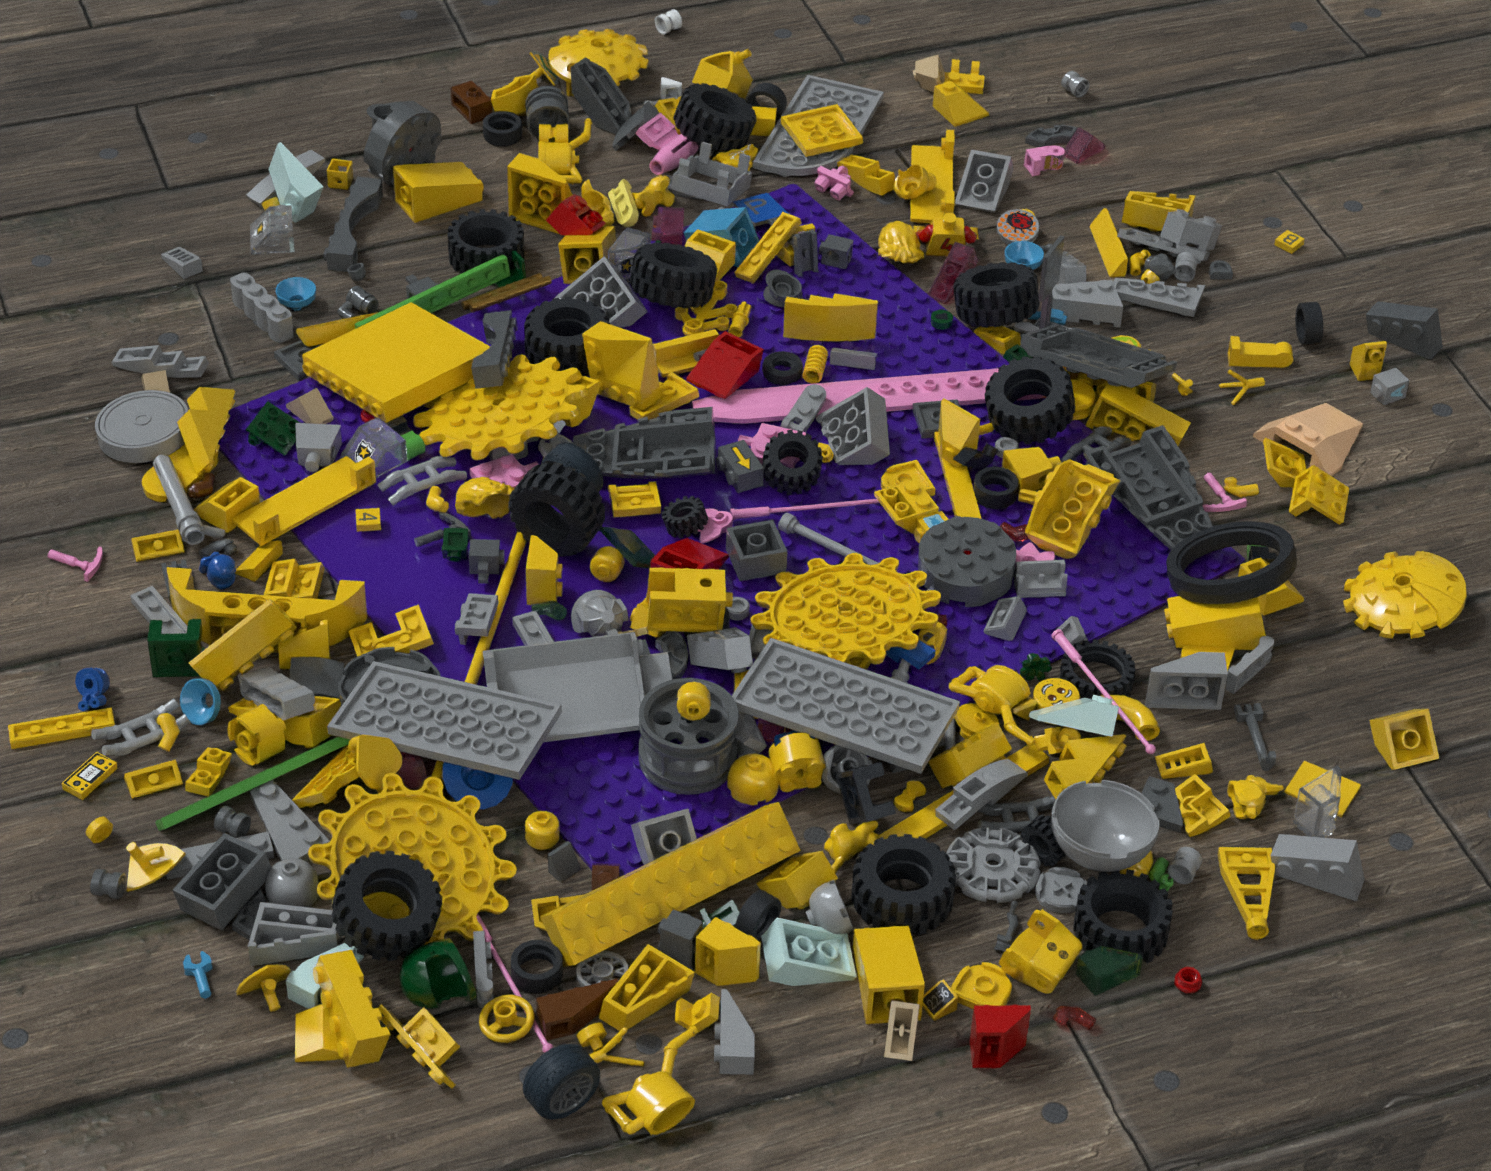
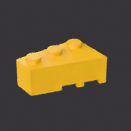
(1150, 211)
(970, 755)

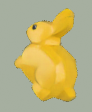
(1249, 795)

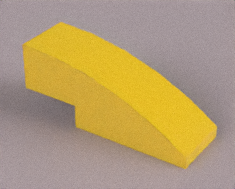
(868, 174)

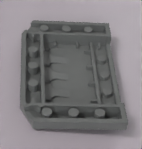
(1096, 355)

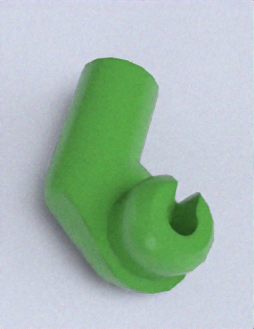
(1157, 873)

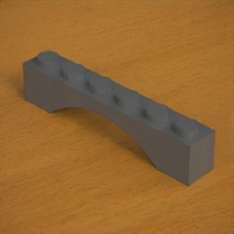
(363, 199)
(491, 366)

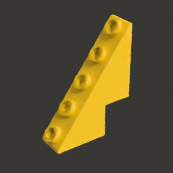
(204, 424)
(1084, 761)

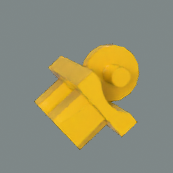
(1055, 739)

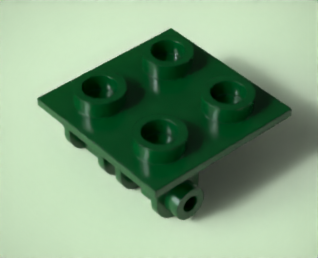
(273, 428)

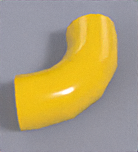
(1138, 715)

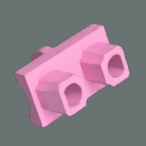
(836, 179)

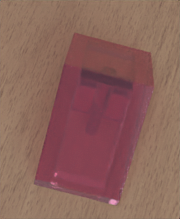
(1082, 146)

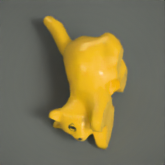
(654, 194)
(846, 843)

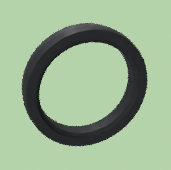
(1237, 588)

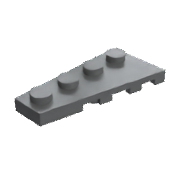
(1156, 243)
(1175, 299)
(286, 823)

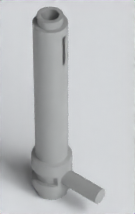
(187, 519)

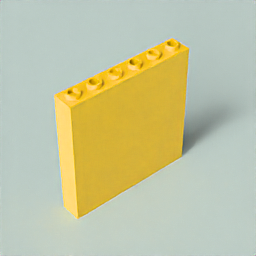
(395, 361)

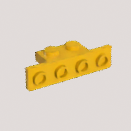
(428, 1039)

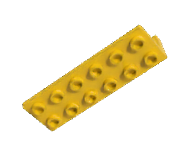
(938, 162)
(306, 499)

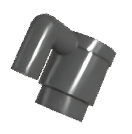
(360, 300)

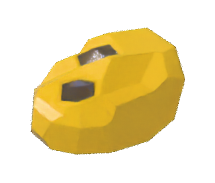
(934, 638)

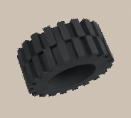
(483, 229)
(1129, 895)

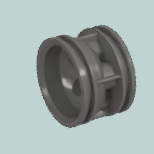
(692, 765)

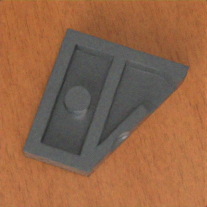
(1165, 801)

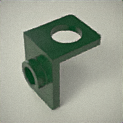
(516, 273)

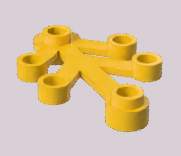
(697, 325)

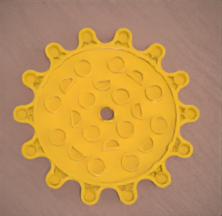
(505, 414)
(817, 607)
(426, 829)

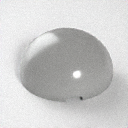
(1104, 825)

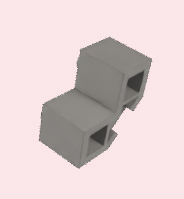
(1186, 230)

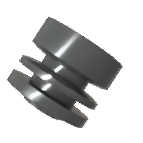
(546, 106)

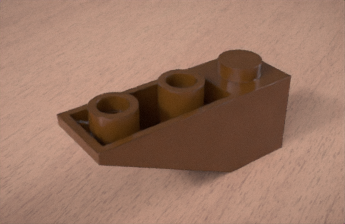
(572, 1009)

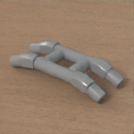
(413, 485)
(126, 729)

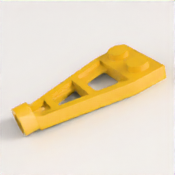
(1249, 861)

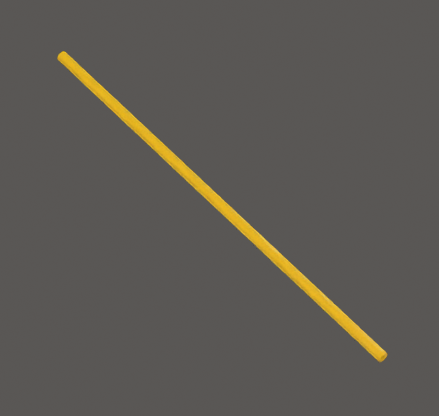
(484, 641)

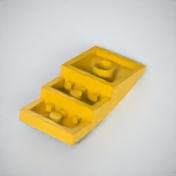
(830, 319)

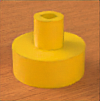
(592, 1036)

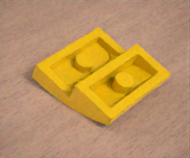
(294, 580)

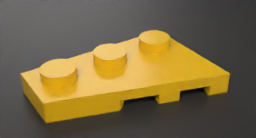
(674, 393)

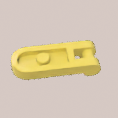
(624, 204)

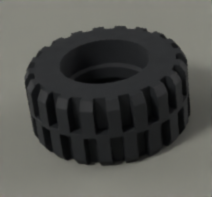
(714, 117)
(673, 275)
(996, 294)
(557, 331)
(1029, 378)
(567, 492)
(909, 860)
(395, 876)

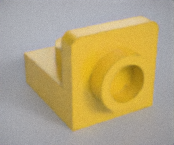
(700, 1014)

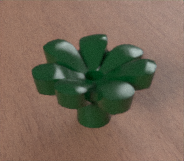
(1034, 667)

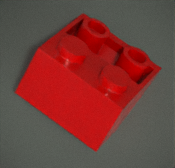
(575, 217)
(998, 1034)

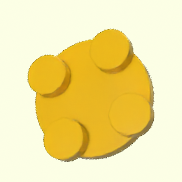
(972, 719)

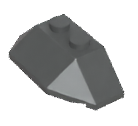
(599, 96)

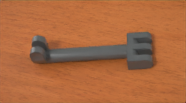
(1266, 759)

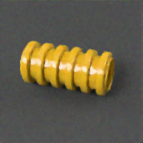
(815, 364)

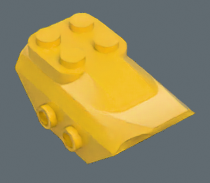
(1069, 507)

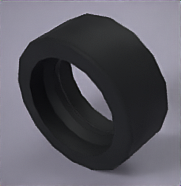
(771, 91)
(502, 137)
(1309, 323)
(998, 476)
(758, 914)
(536, 950)

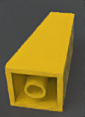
(435, 188)
(583, 251)
(1215, 624)
(887, 970)

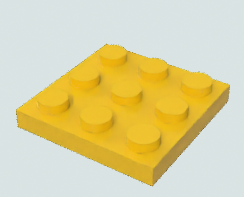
(821, 130)

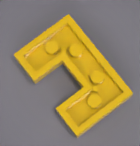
(412, 636)

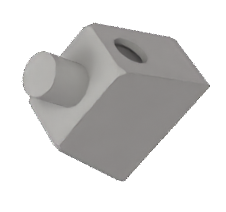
(317, 444)

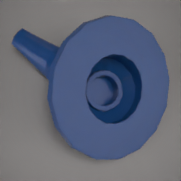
(466, 781)

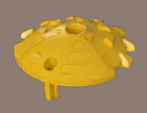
(608, 49)
(1406, 594)

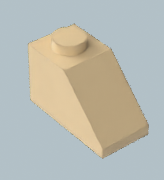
(929, 72)

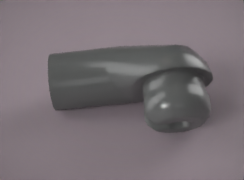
(217, 546)

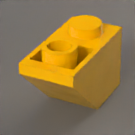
(1367, 359)

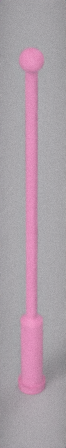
(766, 511)
(1068, 648)
(546, 1046)

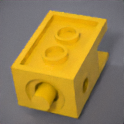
(686, 599)

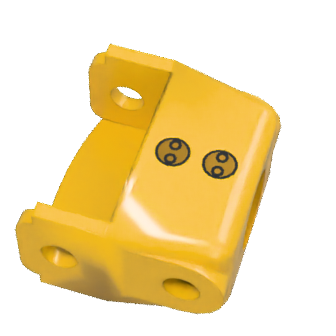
(1041, 953)

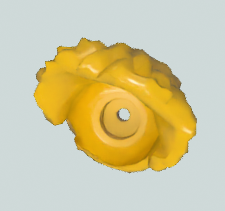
(899, 243)
(483, 497)

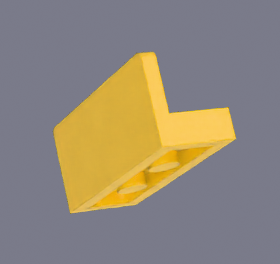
(678, 353)

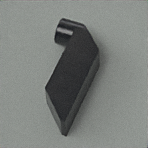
(976, 458)

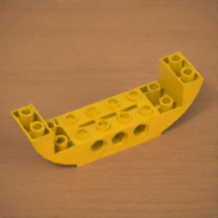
(225, 610)

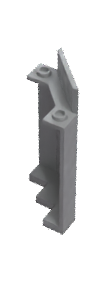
(592, 678)

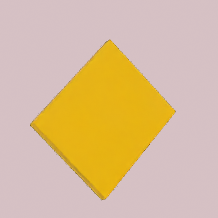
(1309, 772)

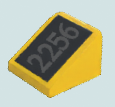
(940, 1000)

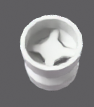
(665, 23)

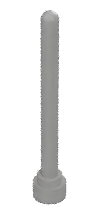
(790, 524)

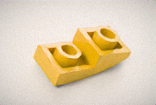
(209, 771)

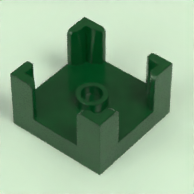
(173, 652)

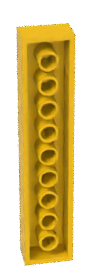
(670, 883)

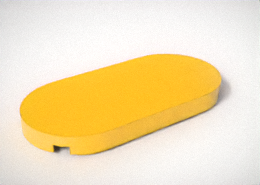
(185, 470)

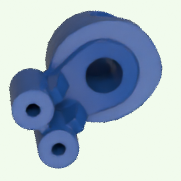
(219, 569)
(91, 685)

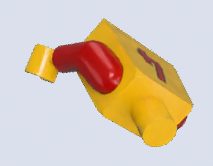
(944, 233)

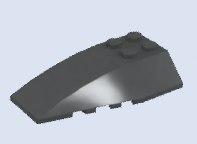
(658, 448)
(1155, 485)

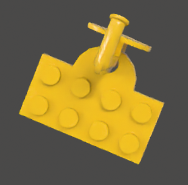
(363, 757)

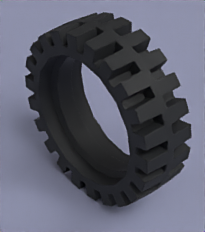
(1102, 654)

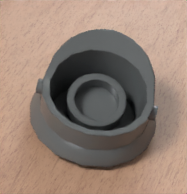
(781, 286)

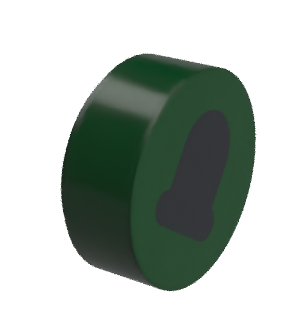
(941, 319)

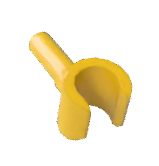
(1183, 386)

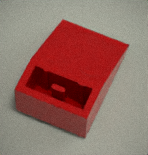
(726, 365)
(689, 555)

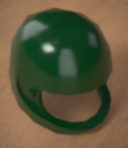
(435, 975)

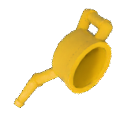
(562, 156)
(996, 692)
(655, 1097)

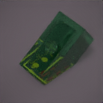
(1107, 968)

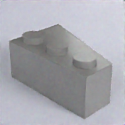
(1089, 301)
(721, 649)
(1320, 863)
(291, 933)

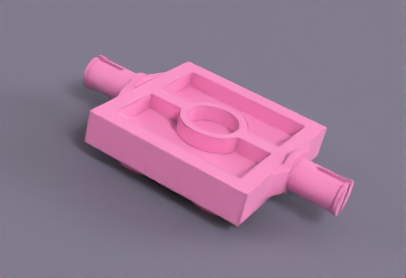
(763, 436)
(503, 470)

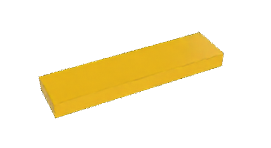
(768, 247)
(59, 728)

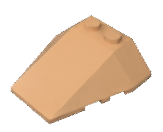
(1318, 431)

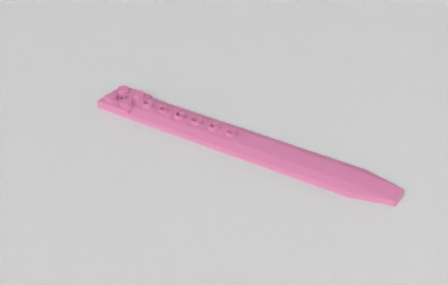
(899, 394)

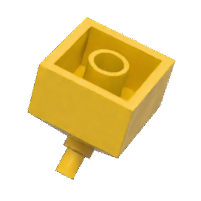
(726, 72)

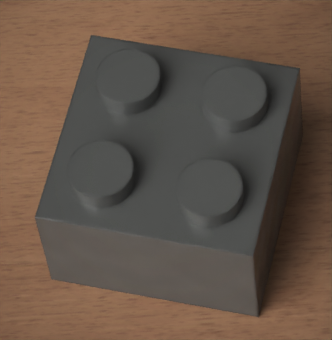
(756, 550)

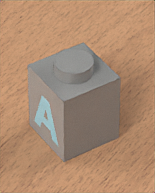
(1389, 386)

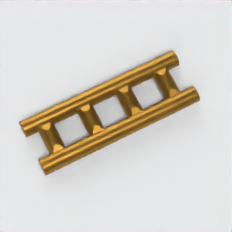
(506, 292)

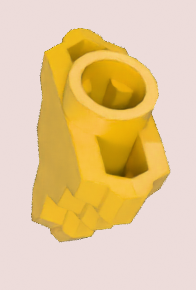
(732, 157)

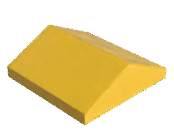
(1283, 463)
(313, 1036)

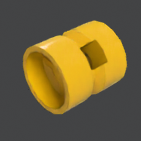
(560, 133)

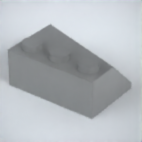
(608, 290)
(857, 429)

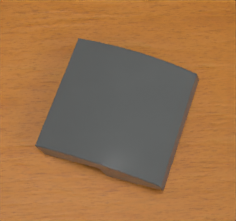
(317, 674)

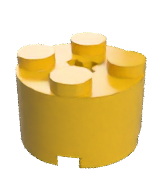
(257, 735)
(797, 762)

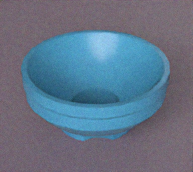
(1024, 252)
(293, 289)
(194, 701)

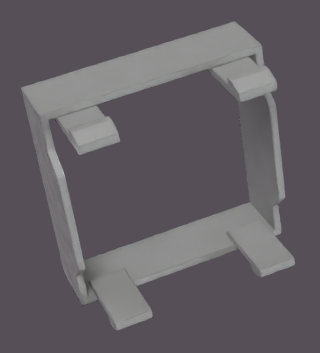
(724, 173)

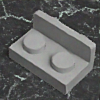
(476, 616)

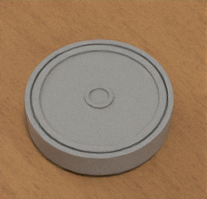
(141, 426)

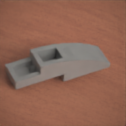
(979, 788)

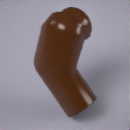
(202, 488)

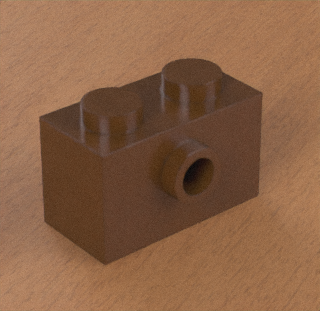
(471, 101)

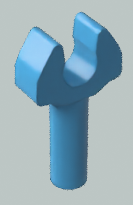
(1056, 316)
(199, 971)

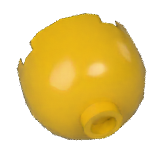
(752, 779)

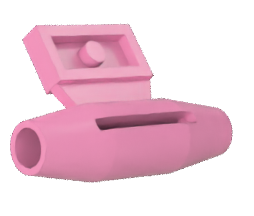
(663, 136)

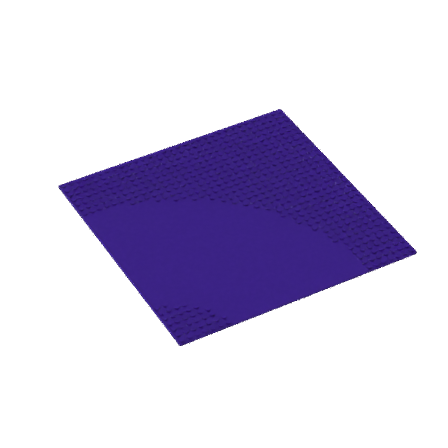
(597, 779)

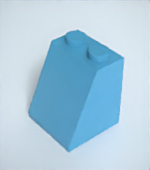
(729, 224)

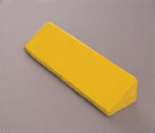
(1109, 244)
(328, 331)

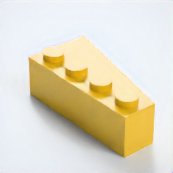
(1132, 415)

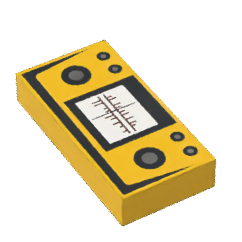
(89, 775)

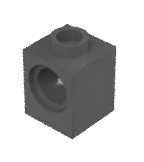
(836, 251)

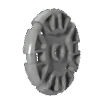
(994, 846)

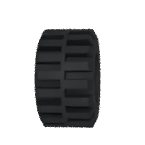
(792, 478)

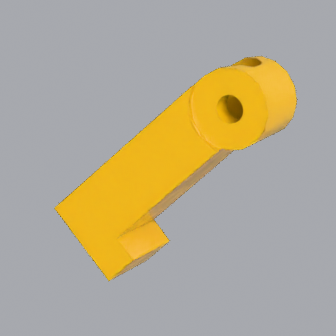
(1259, 354)

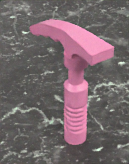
(1228, 503)
(90, 567)

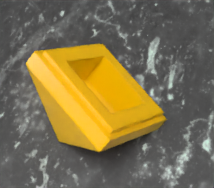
(1024, 708)

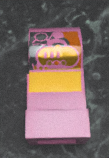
(1044, 159)

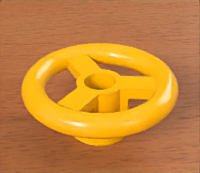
(505, 1016)

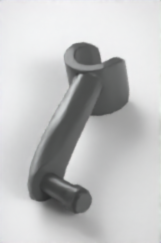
(1005, 942)

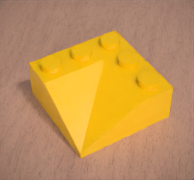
(534, 191)
(622, 365)

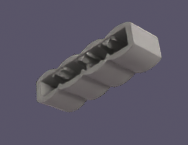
(261, 307)
(277, 692)

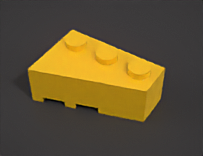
(645, 988)

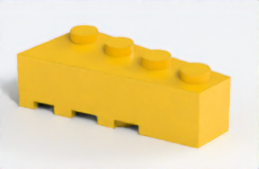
(350, 1009)

